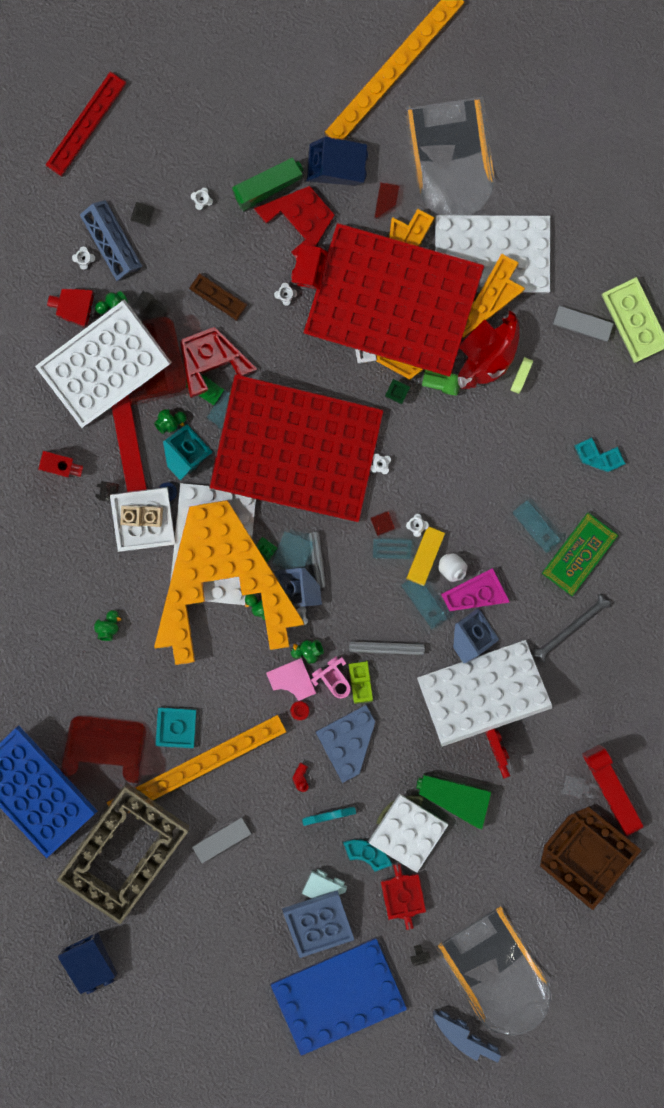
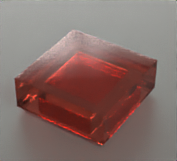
(382, 523)

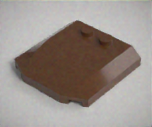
(587, 855)

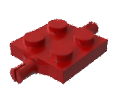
(499, 752)
(403, 896)

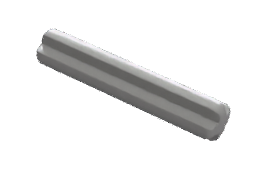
(317, 559)

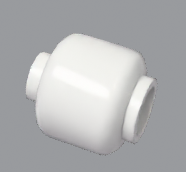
(452, 567)

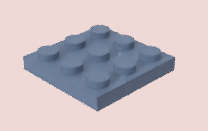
(318, 924)

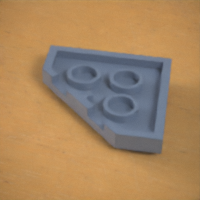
(348, 741)

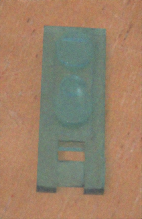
(535, 526)
(424, 602)

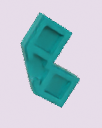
(590, 456)

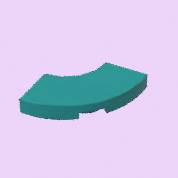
(329, 816)
(366, 852)

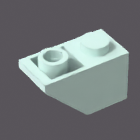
(319, 884)

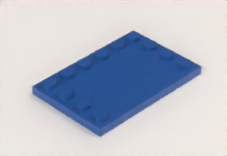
(39, 794)
(338, 996)

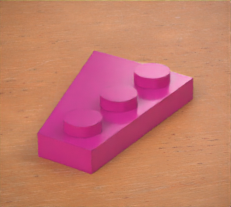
(476, 592)

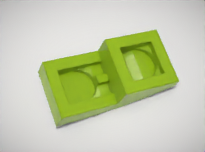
(360, 682)

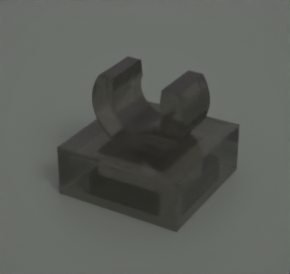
(142, 214)
(106, 489)
(420, 957)

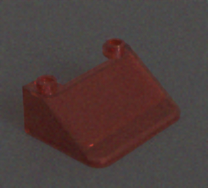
(170, 379)
(105, 743)

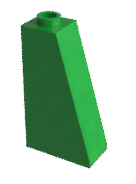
(267, 183)
(458, 798)

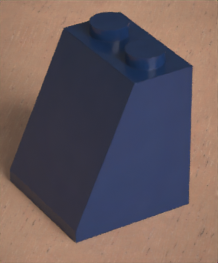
(337, 162)
(88, 964)

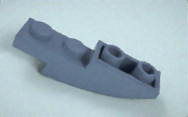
(457, 1034)

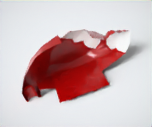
(489, 352)

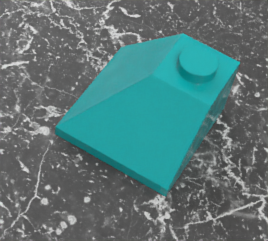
(185, 451)

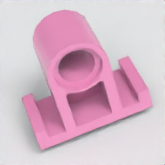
(332, 677)

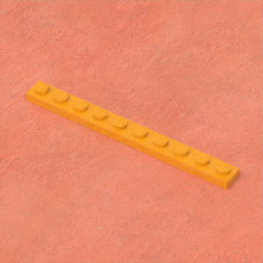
(393, 68)
(212, 758)

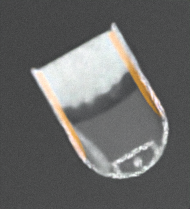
(451, 155)
(497, 974)

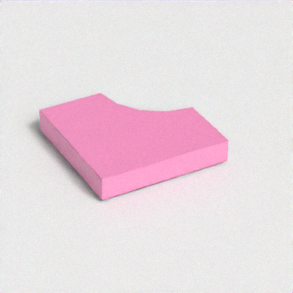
(292, 678)

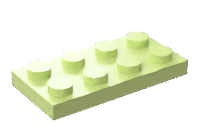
(634, 319)

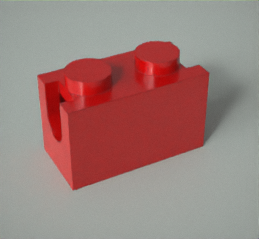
(309, 266)

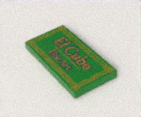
(579, 554)

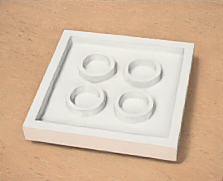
(143, 536)
(408, 833)

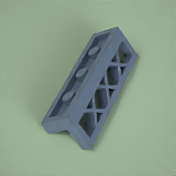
(113, 237)

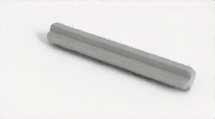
(393, 648)

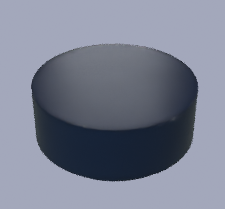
(172, 490)

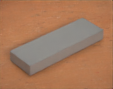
(583, 323)
(221, 840)

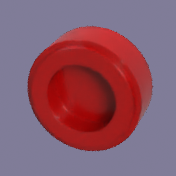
(299, 710)

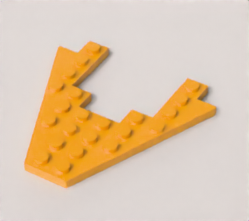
(493, 296)
(216, 549)

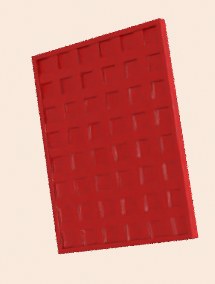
(394, 299)
(296, 448)

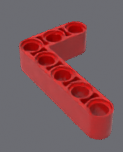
(600, 766)

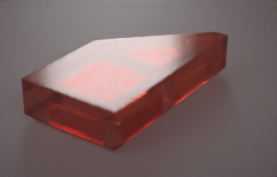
(386, 198)

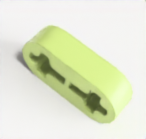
(521, 375)

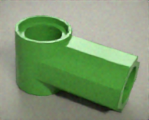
(446, 384)

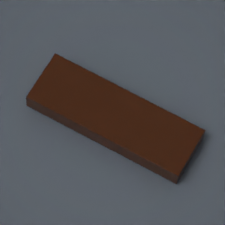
(218, 297)

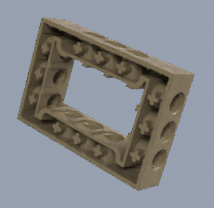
(96, 892)

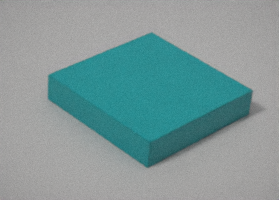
(176, 727)

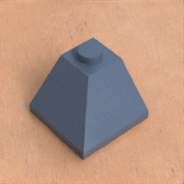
(299, 587)
(473, 636)

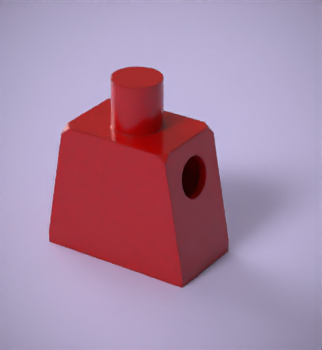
(73, 305)
(50, 461)

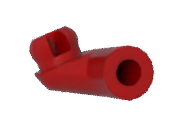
(299, 779)

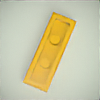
(425, 556)

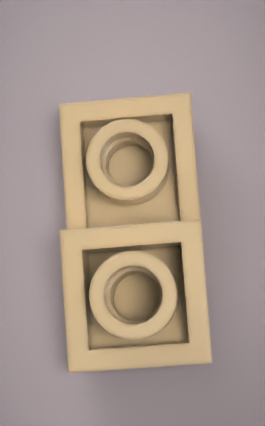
(141, 515)

